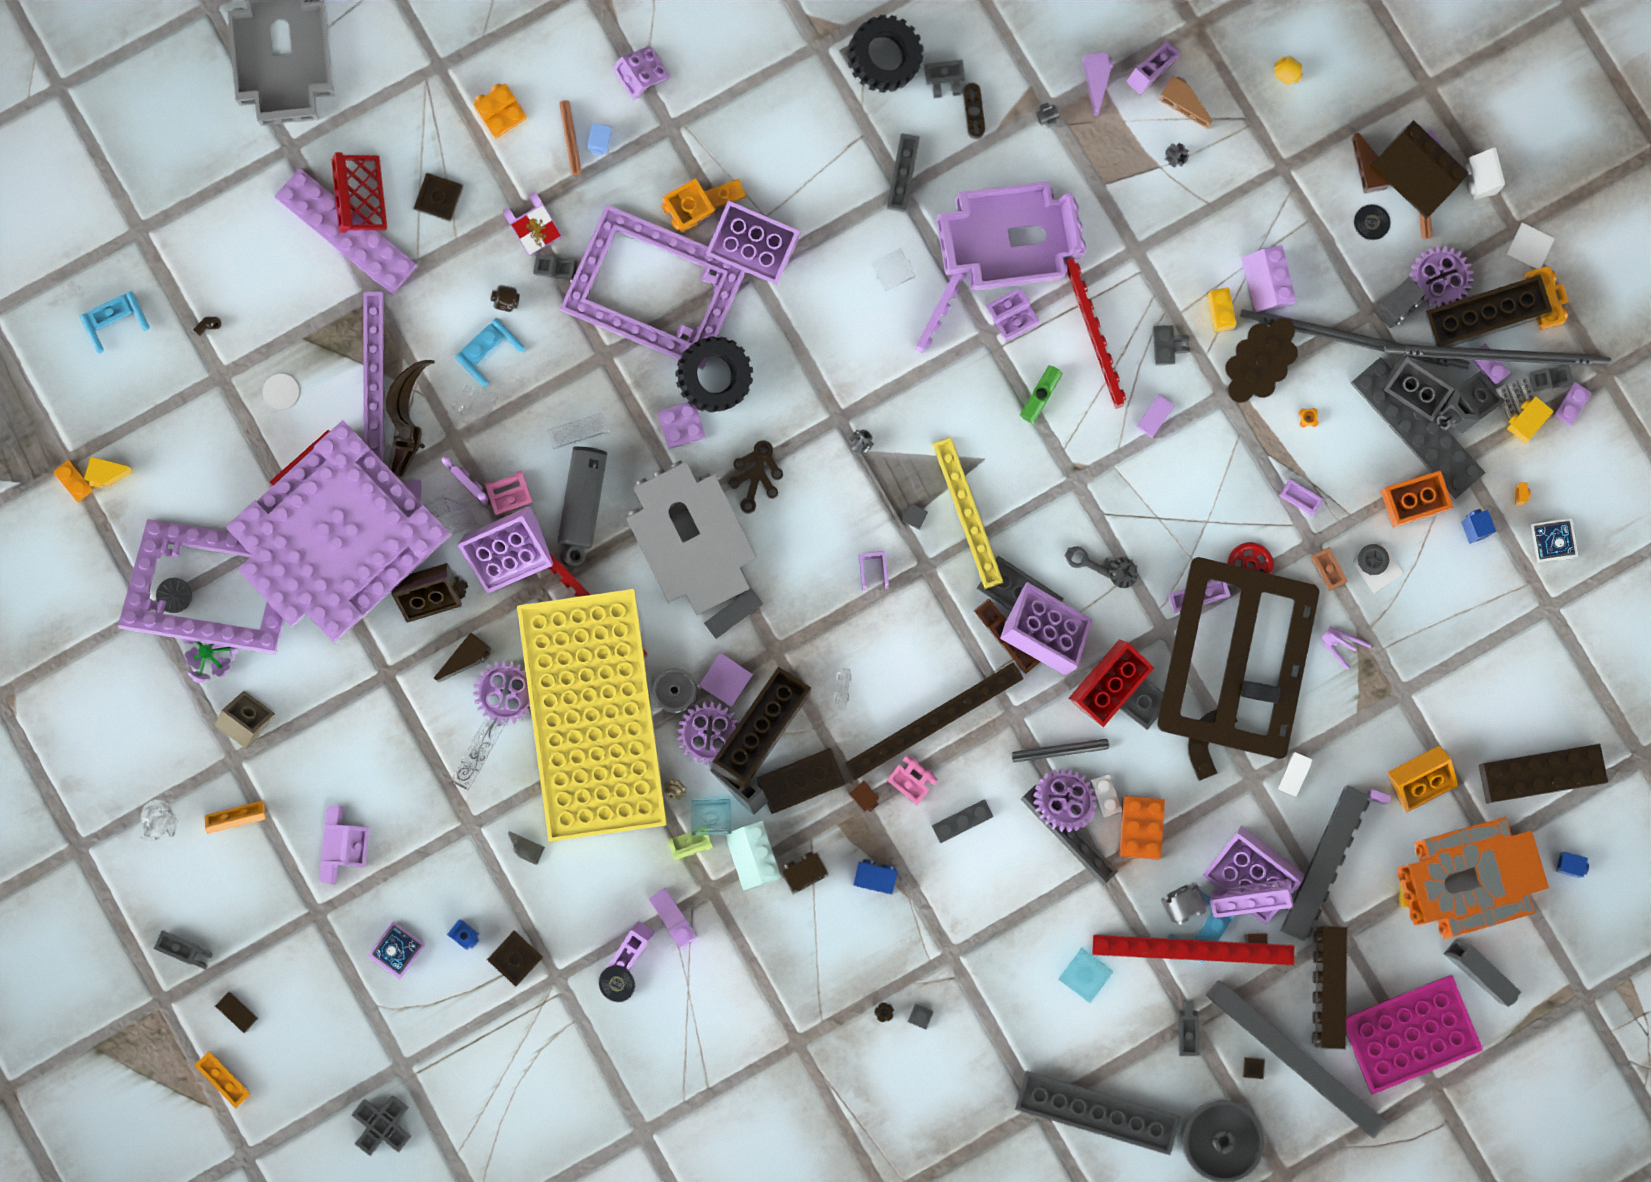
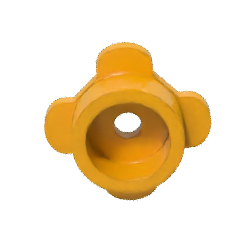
(1313, 417)

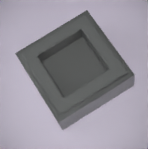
(915, 516)

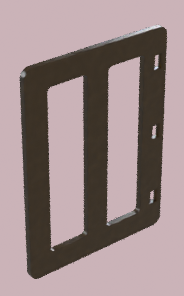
(1223, 729)

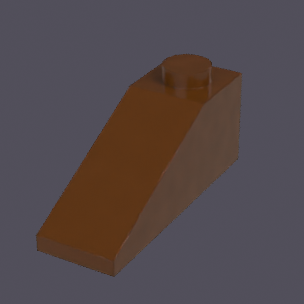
(1365, 156)

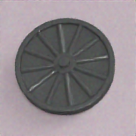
(175, 593)

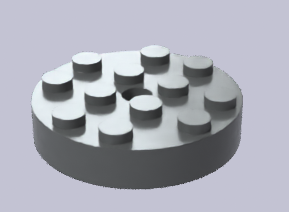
(1243, 1147)

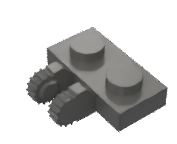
(1164, 345)

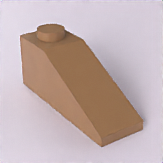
(1183, 99)

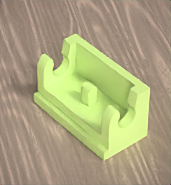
(688, 845)

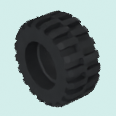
(902, 36)
(738, 365)

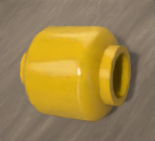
(1288, 70)

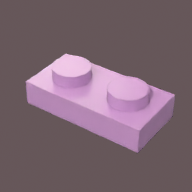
(1493, 370)
(1572, 404)

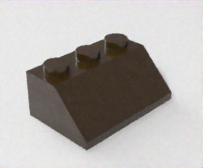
(427, 593)

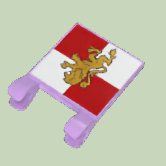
(535, 227)

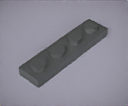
(903, 172)

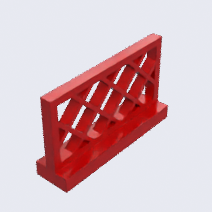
(342, 190)

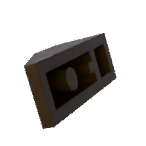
(466, 656)

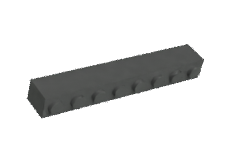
(1325, 863)

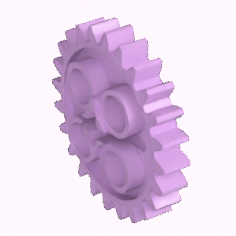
(1433, 261)
(487, 688)
(691, 731)
(1066, 783)

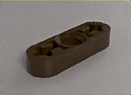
(977, 96)

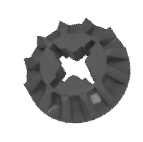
(1380, 554)
(1115, 572)

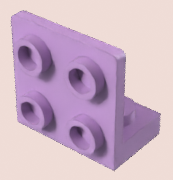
(640, 71)

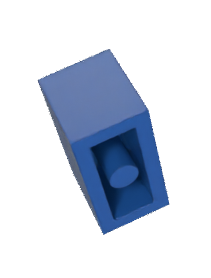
(1478, 525)
(874, 877)

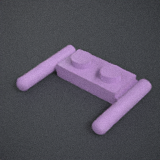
(462, 475)

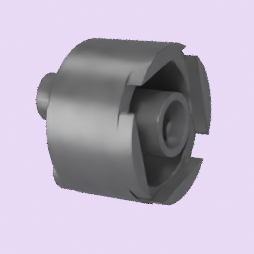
(1184, 903)

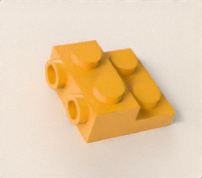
(499, 110)
(687, 206)

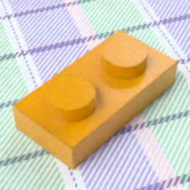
(73, 481)

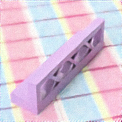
(1251, 898)

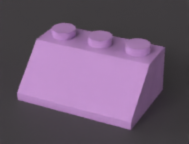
(1268, 279)

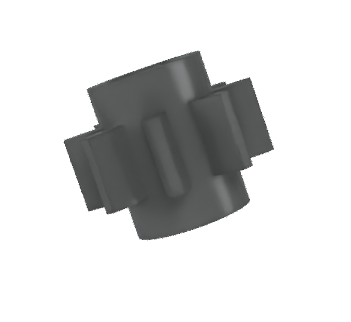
(1047, 115)
(1176, 155)
(861, 441)

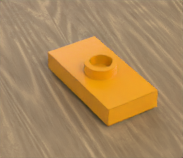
(727, 192)

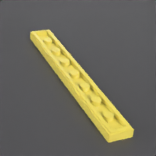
(968, 513)

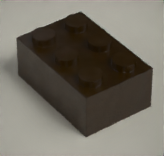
(804, 872)

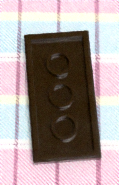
(801, 781)

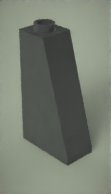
(1482, 972)

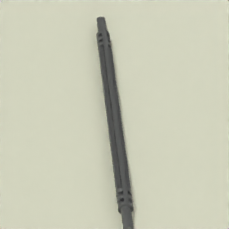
(1346, 337)
(1497, 355)

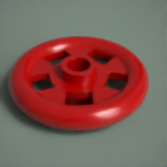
(1257, 549)

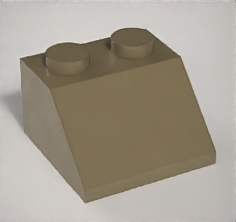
(244, 719)

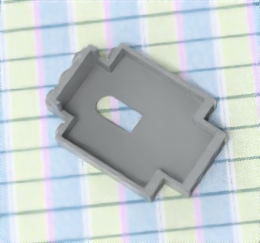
(282, 84)
(704, 565)

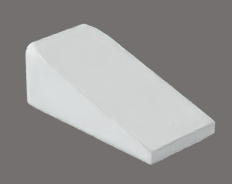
(1295, 774)

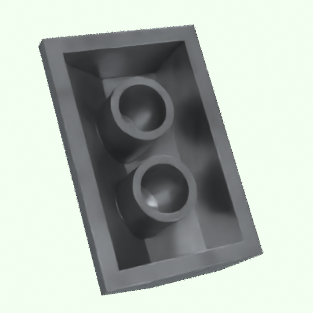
(1417, 388)

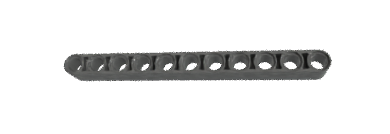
(1296, 1059)

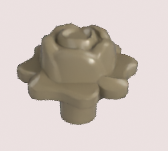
(675, 789)

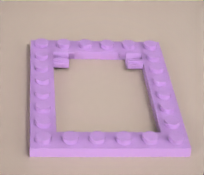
(613, 220)
(137, 604)

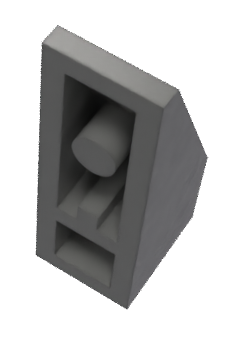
(751, 797)

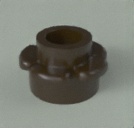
(884, 1017)

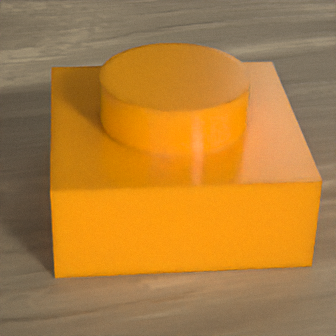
(1522, 493)

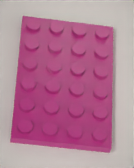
(1411, 1034)

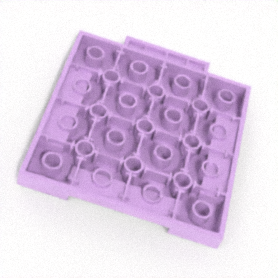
(334, 535)

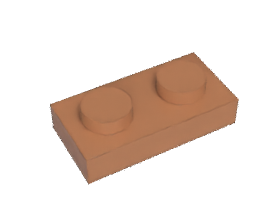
(1329, 569)

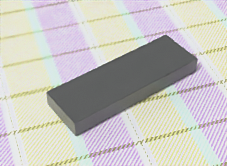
(733, 613)

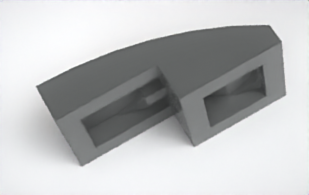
(555, 267)
(1551, 378)

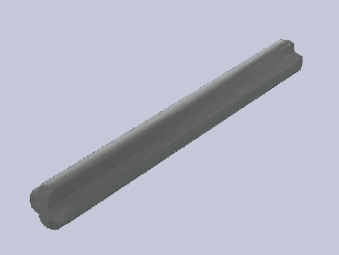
(1060, 750)

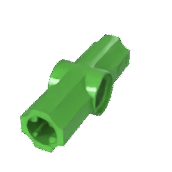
(1035, 404)

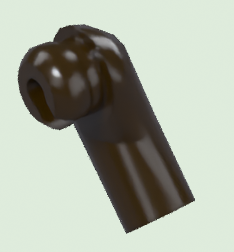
(207, 323)

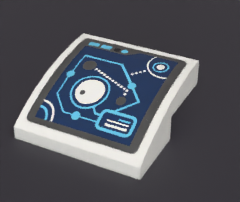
(1554, 540)

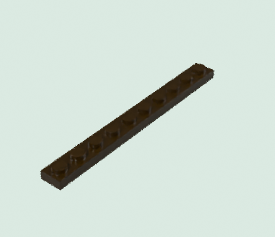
(933, 721)

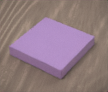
(725, 680)

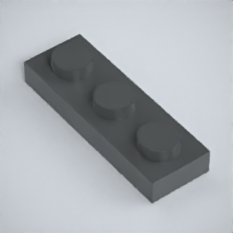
(962, 821)

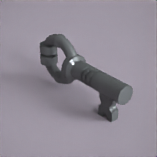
(1103, 570)

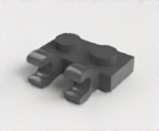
(942, 73)

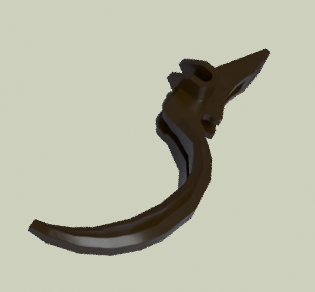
(397, 407)

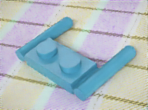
(110, 313)
(484, 344)
(1213, 927)

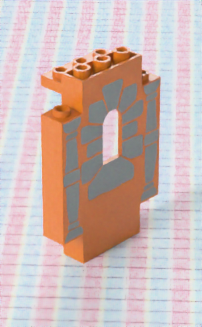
(1505, 868)

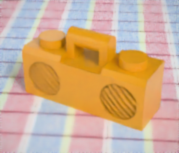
(1559, 314)

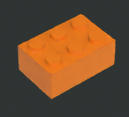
(1416, 499)
(1141, 828)

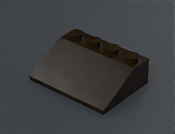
(1419, 169)

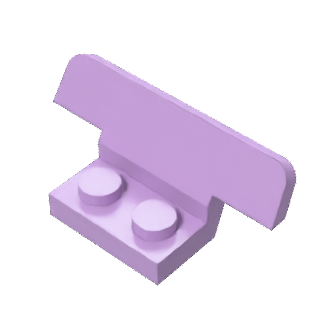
(341, 845)

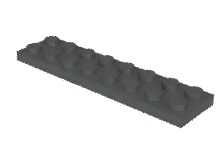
(1425, 438)
(1097, 1112)

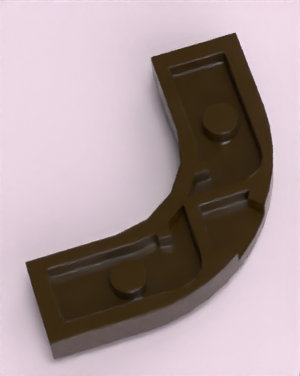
(1199, 753)

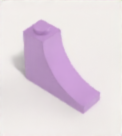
(673, 918)

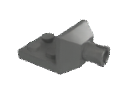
(1469, 404)

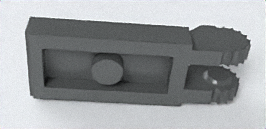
(180, 949)

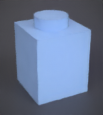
(599, 139)

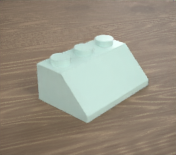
(753, 855)

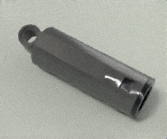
(581, 503)

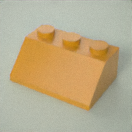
(1423, 778)

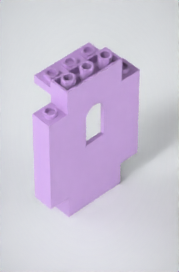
(979, 242)

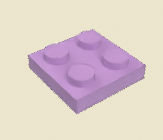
(681, 425)

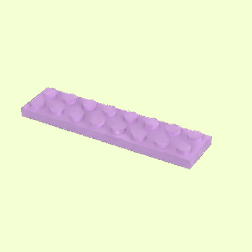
(362, 247)

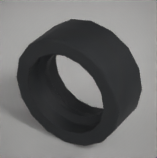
(1260, 692)

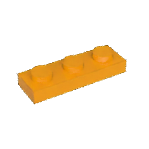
(235, 817)
(222, 1079)

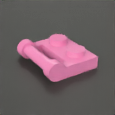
(510, 499)

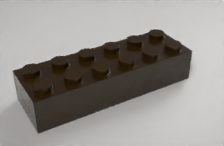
(1489, 312)
(761, 727)
(1543, 773)
(1330, 987)

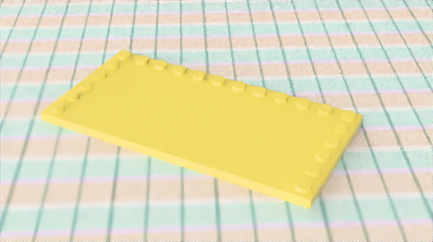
(591, 715)

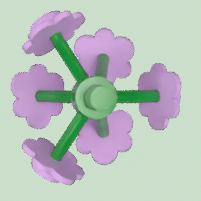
(197, 659)

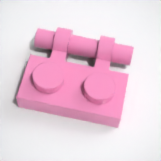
(908, 784)

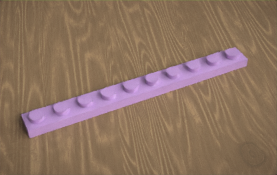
(374, 372)

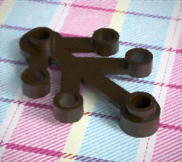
(757, 473)

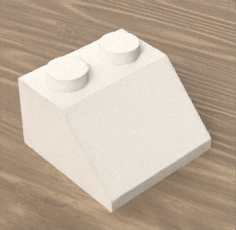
(1484, 174)

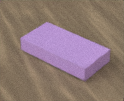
(1155, 416)
(1301, 497)

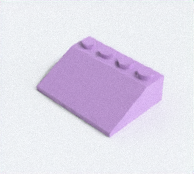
(753, 242)
(506, 550)
(1047, 629)
(1251, 861)

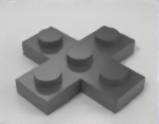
(381, 1125)

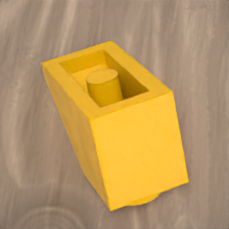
(105, 473)

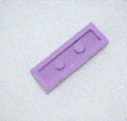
(1214, 591)

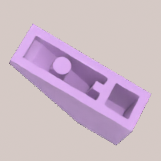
(1153, 67)
(1097, 72)
(632, 946)

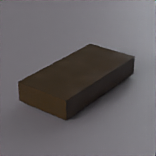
(236, 1012)

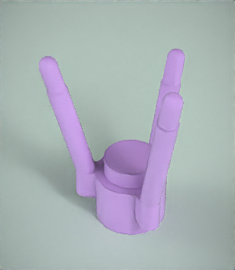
(1334, 636)

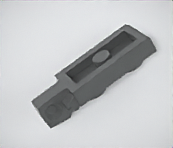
(1188, 1030)

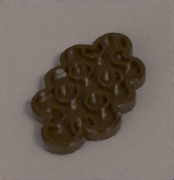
(1261, 360)

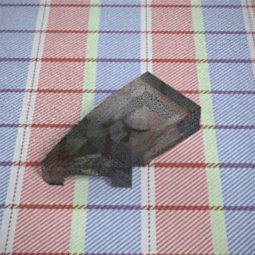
(525, 848)

